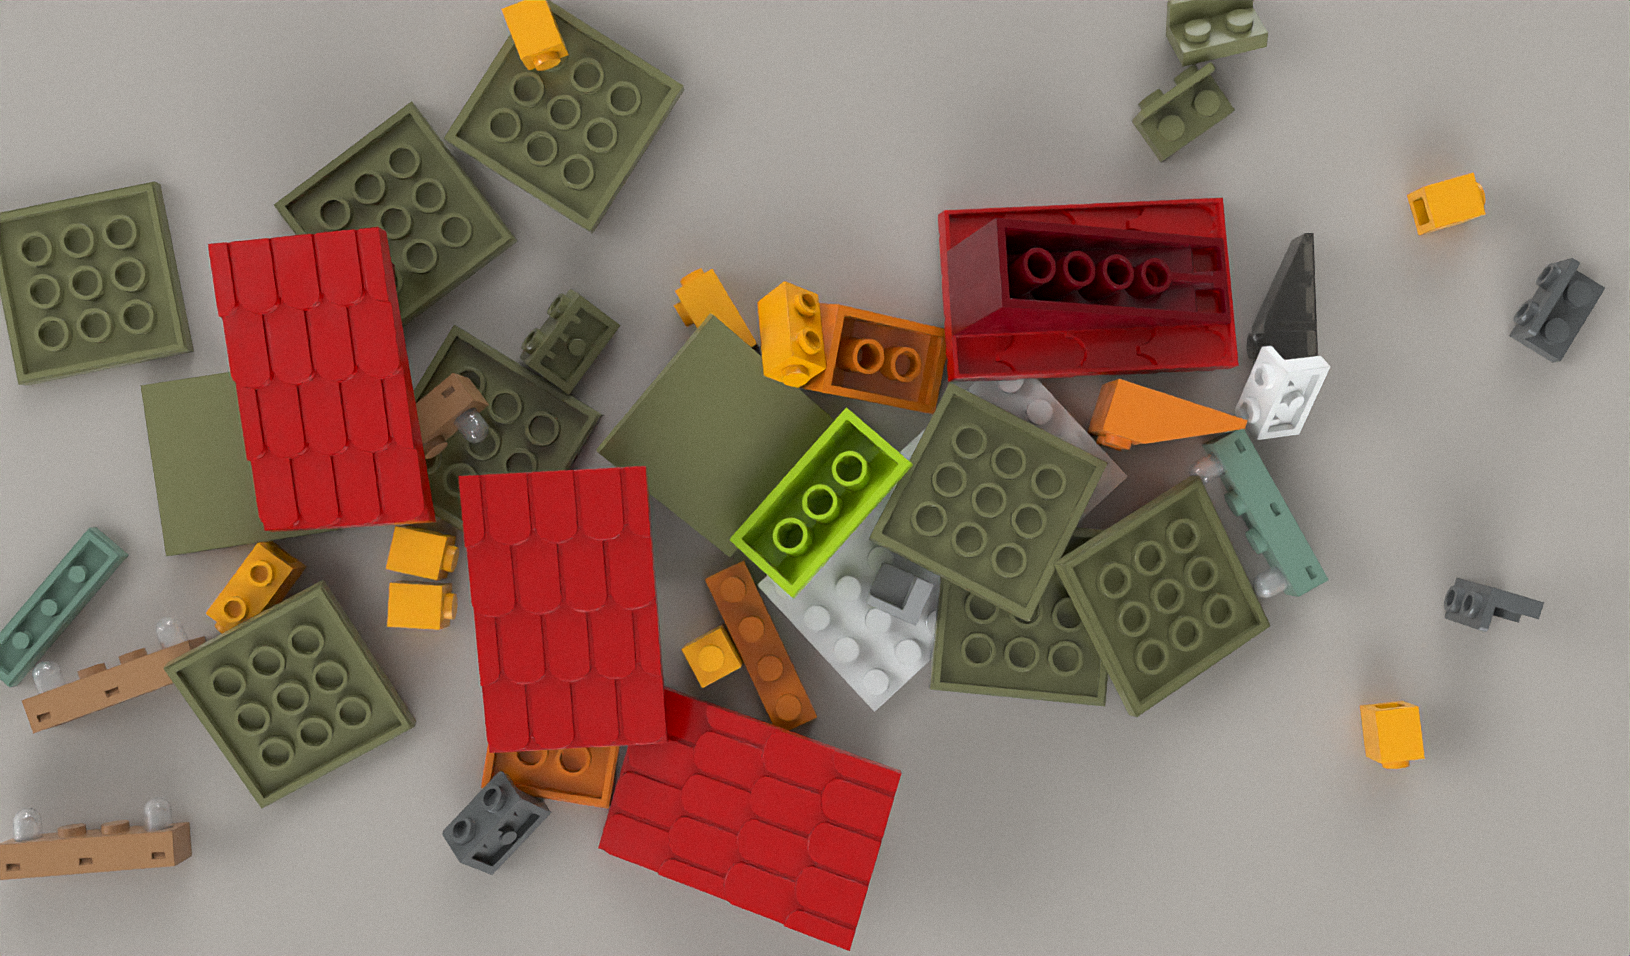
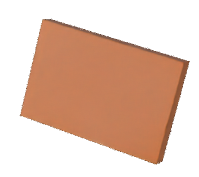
(563, 775)

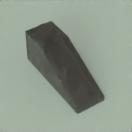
(1289, 309)

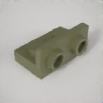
(1213, 29)
(1182, 113)
(568, 340)

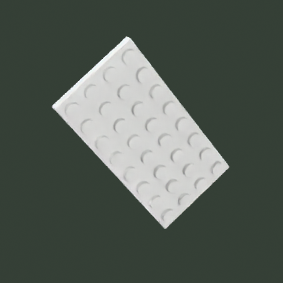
(871, 646)

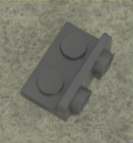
(1556, 310)
(1476, 603)
(494, 824)

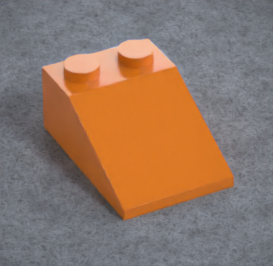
(880, 359)
(1139, 415)

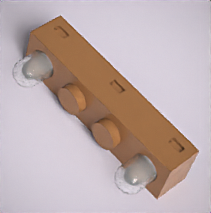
(451, 408)
(105, 687)
(106, 849)

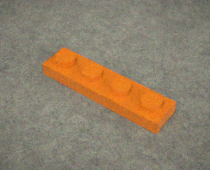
(761, 647)

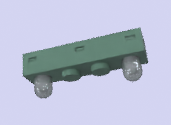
(1264, 511)

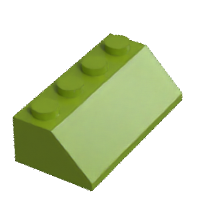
(820, 502)

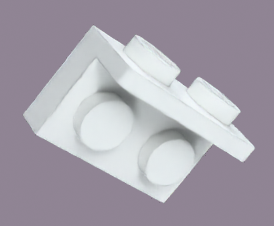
(1280, 393)

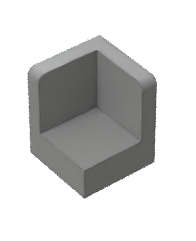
(899, 593)

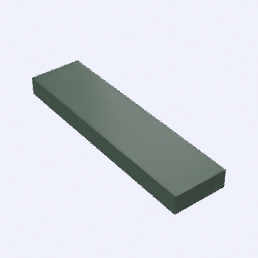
(57, 603)

